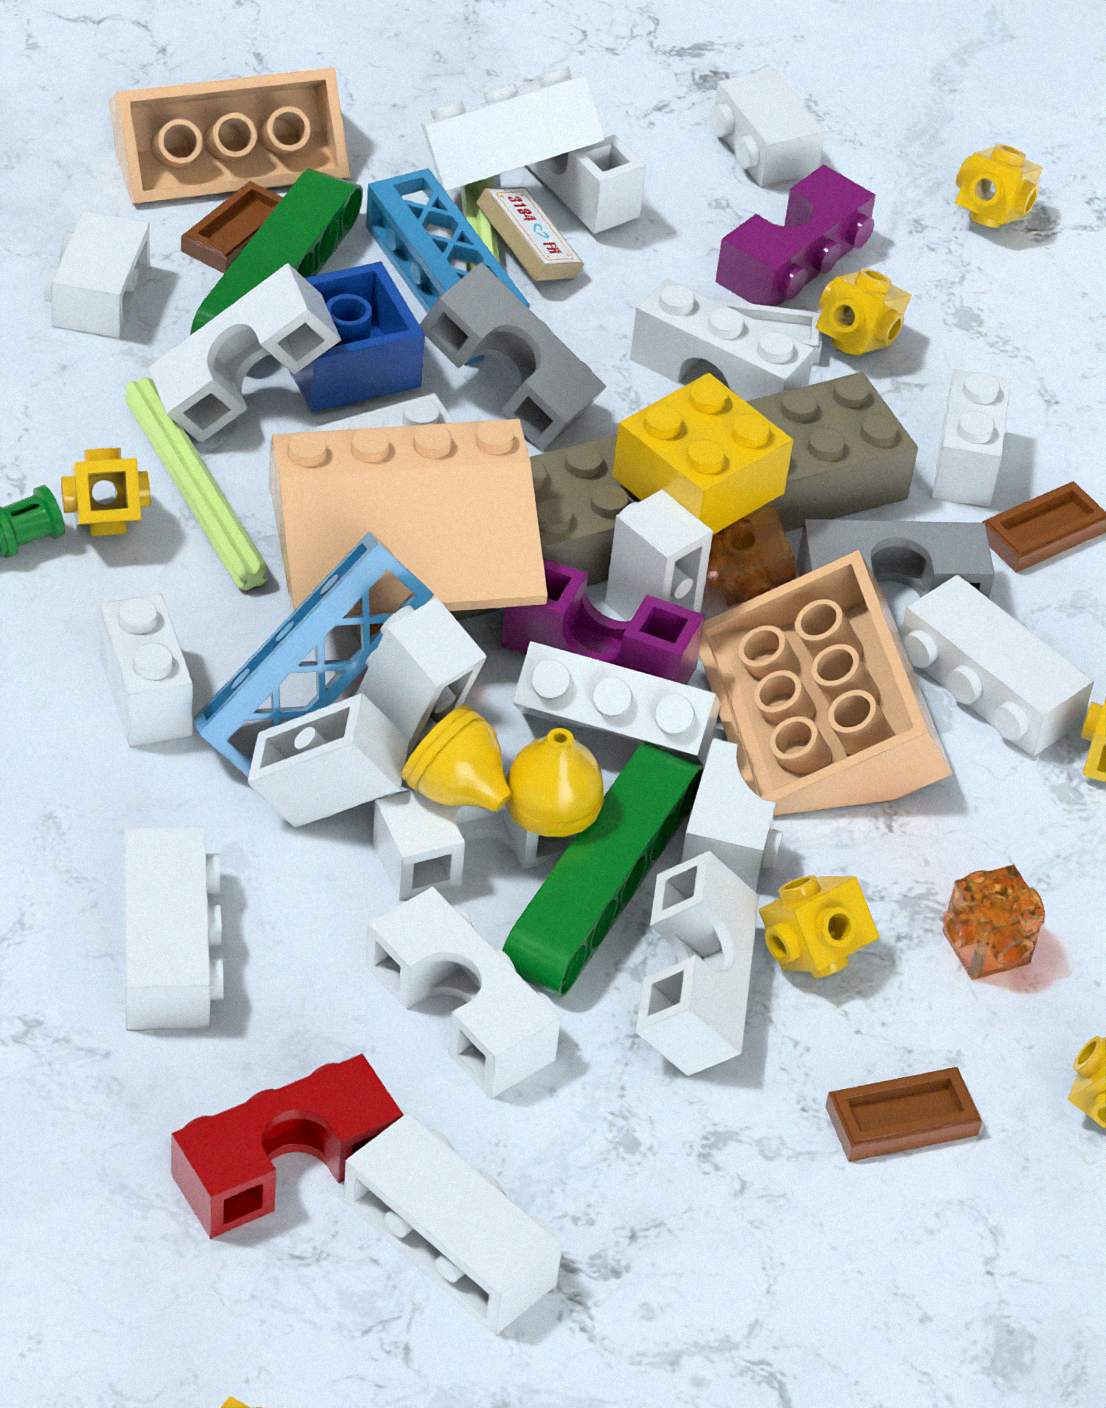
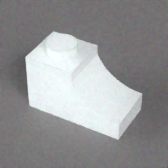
(731, 819)

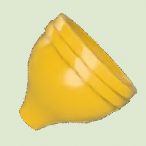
(460, 763)
(555, 786)

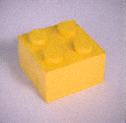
(704, 453)

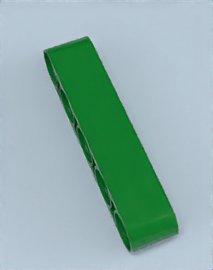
(298, 232)
(602, 869)

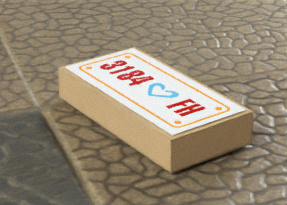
(530, 233)

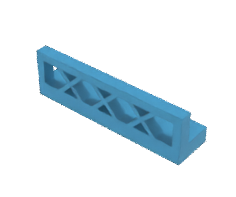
(420, 256)
(297, 637)

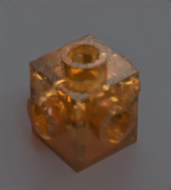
(750, 557)
(993, 921)

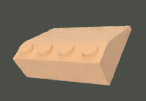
(438, 495)
(821, 693)

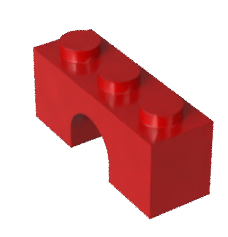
(227, 1157)

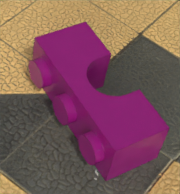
(822, 224)
(657, 640)

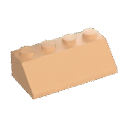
(228, 133)

